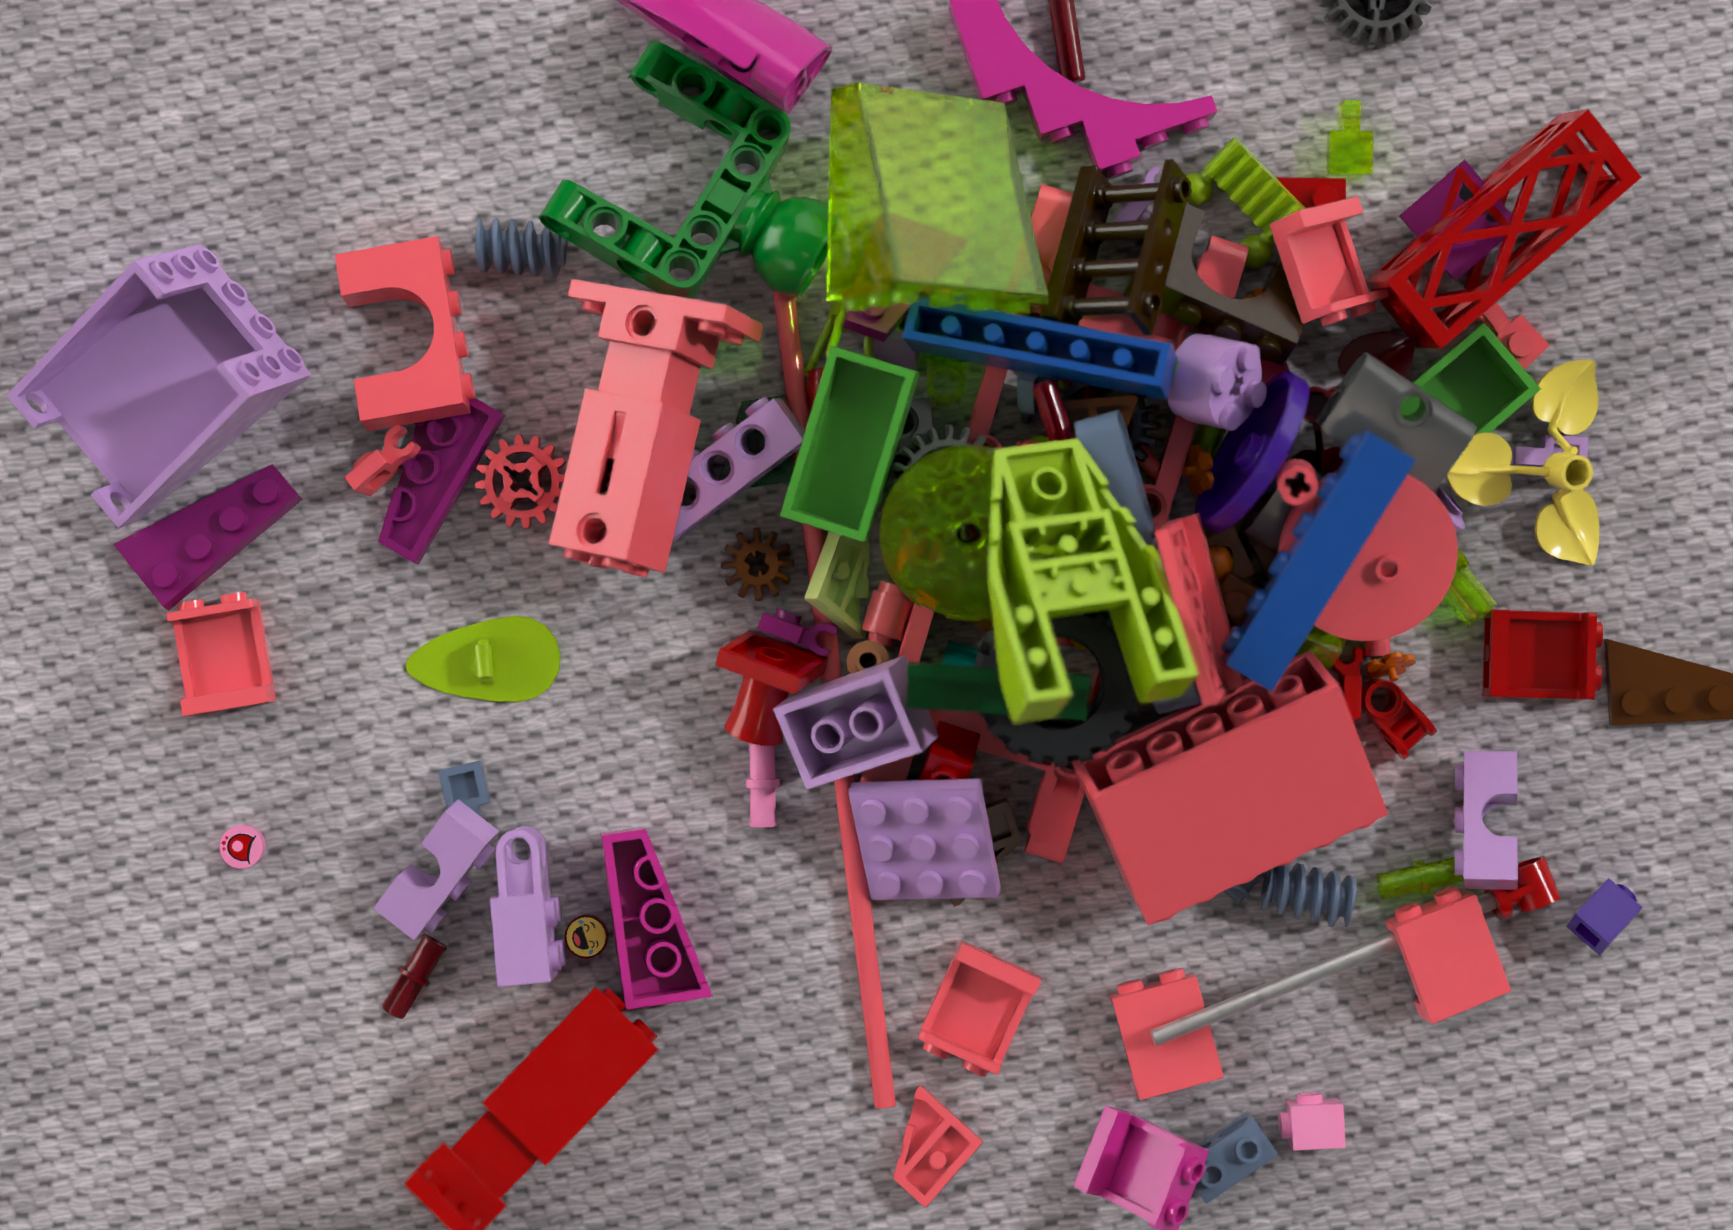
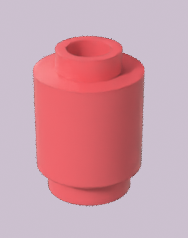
(887, 614)

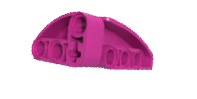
(739, 33)

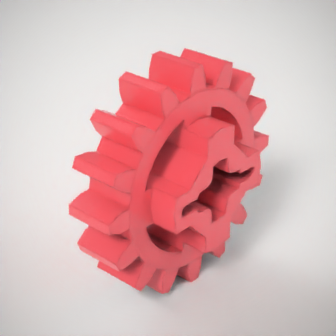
(508, 496)

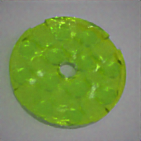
(921, 530)

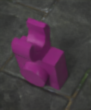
(786, 626)

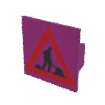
(1442, 199)

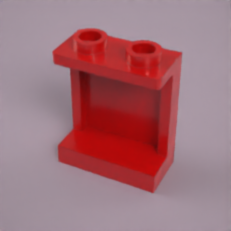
(1541, 654)

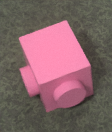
(1313, 1122)

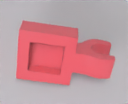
(1516, 335)
(378, 467)

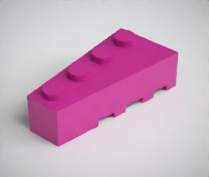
(649, 934)

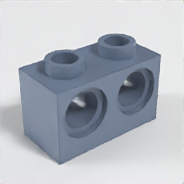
(1233, 1156)

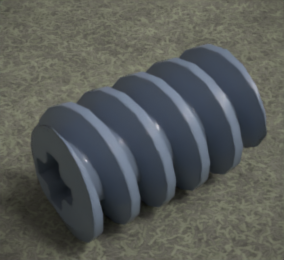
(519, 249)
(1309, 893)

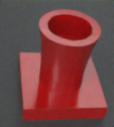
(769, 673)

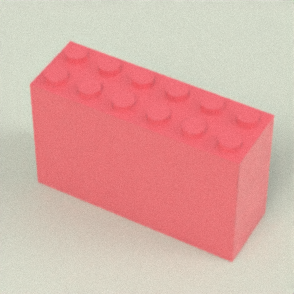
(1231, 789)

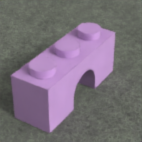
(459, 843)
(1487, 859)

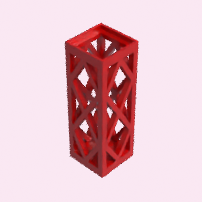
(1599, 190)

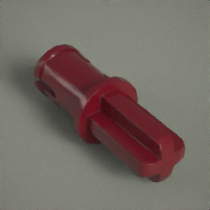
(413, 976)

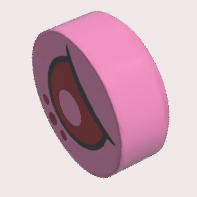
(242, 846)

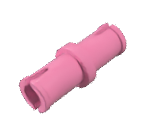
(762, 786)

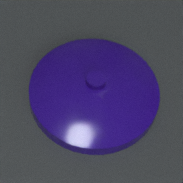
(1254, 453)

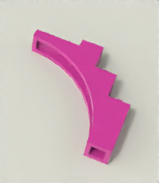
(1109, 126)

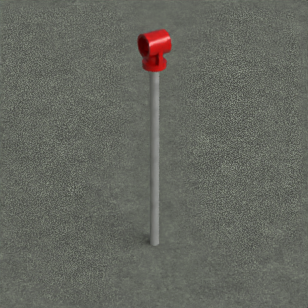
(1534, 891)

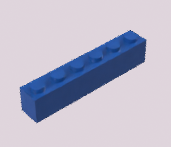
(1042, 348)
(1317, 558)

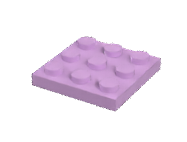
(925, 839)

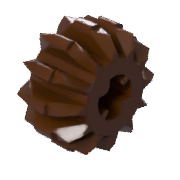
(744, 569)

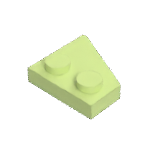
(841, 582)

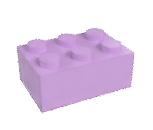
(853, 723)

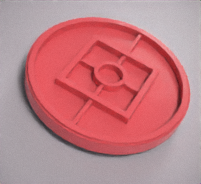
(1398, 570)

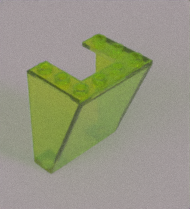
(927, 204)

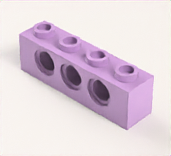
(782, 439)

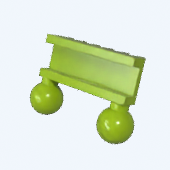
(1252, 188)

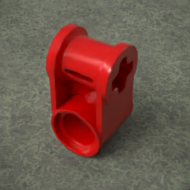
(1400, 721)

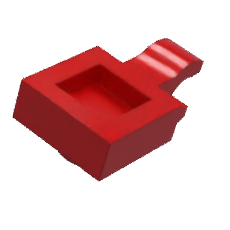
(1351, 682)

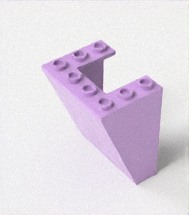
(160, 377)

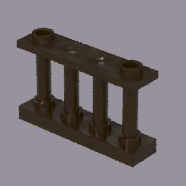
(1086, 231)

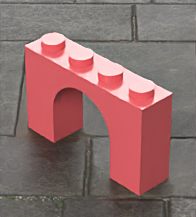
(437, 382)

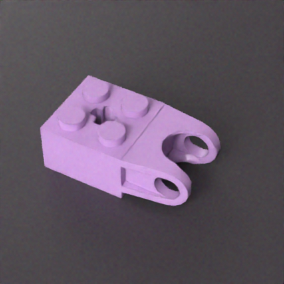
(525, 913)

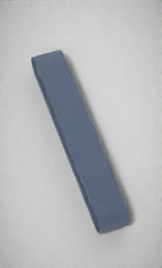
(1111, 450)

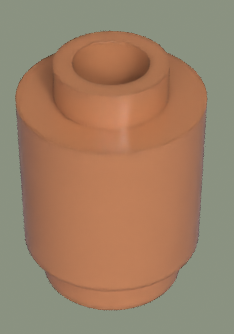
(863, 650)

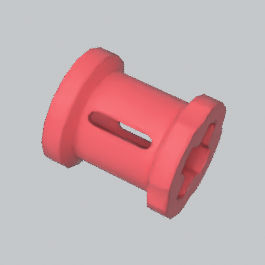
(1304, 493)

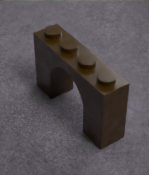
(1263, 321)

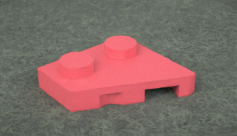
(932, 1148)

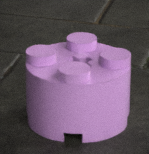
(1216, 381)

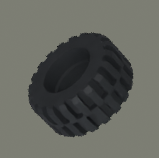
(1106, 716)

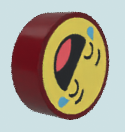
(586, 936)

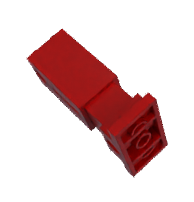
(534, 1111)

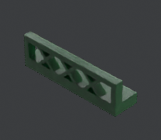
(978, 690)

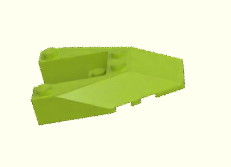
(1066, 551)

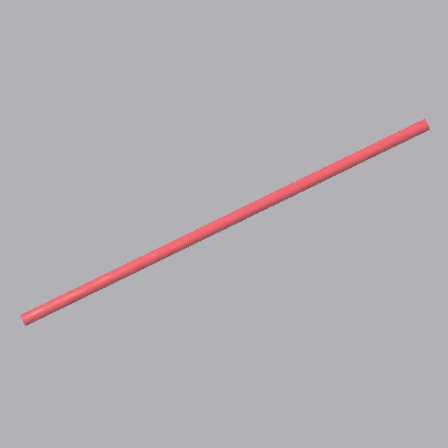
(854, 868)

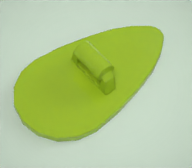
(490, 660)

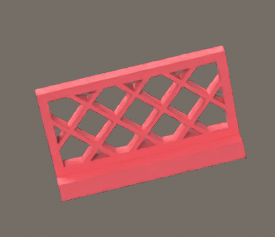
(1198, 603)

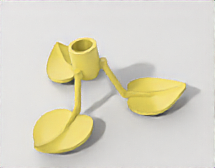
(1483, 471)

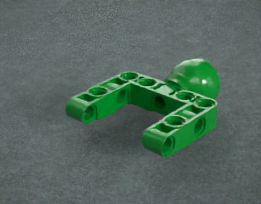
(734, 209)

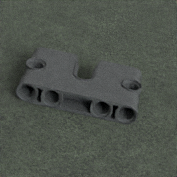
(1371, 401)

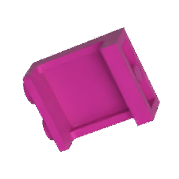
(1142, 1168)

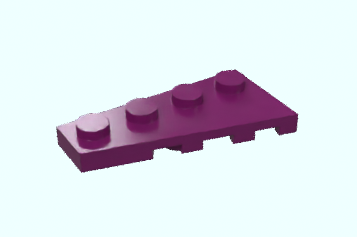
(436, 477)
(200, 539)

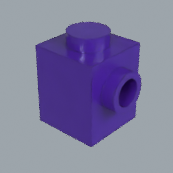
(1605, 916)

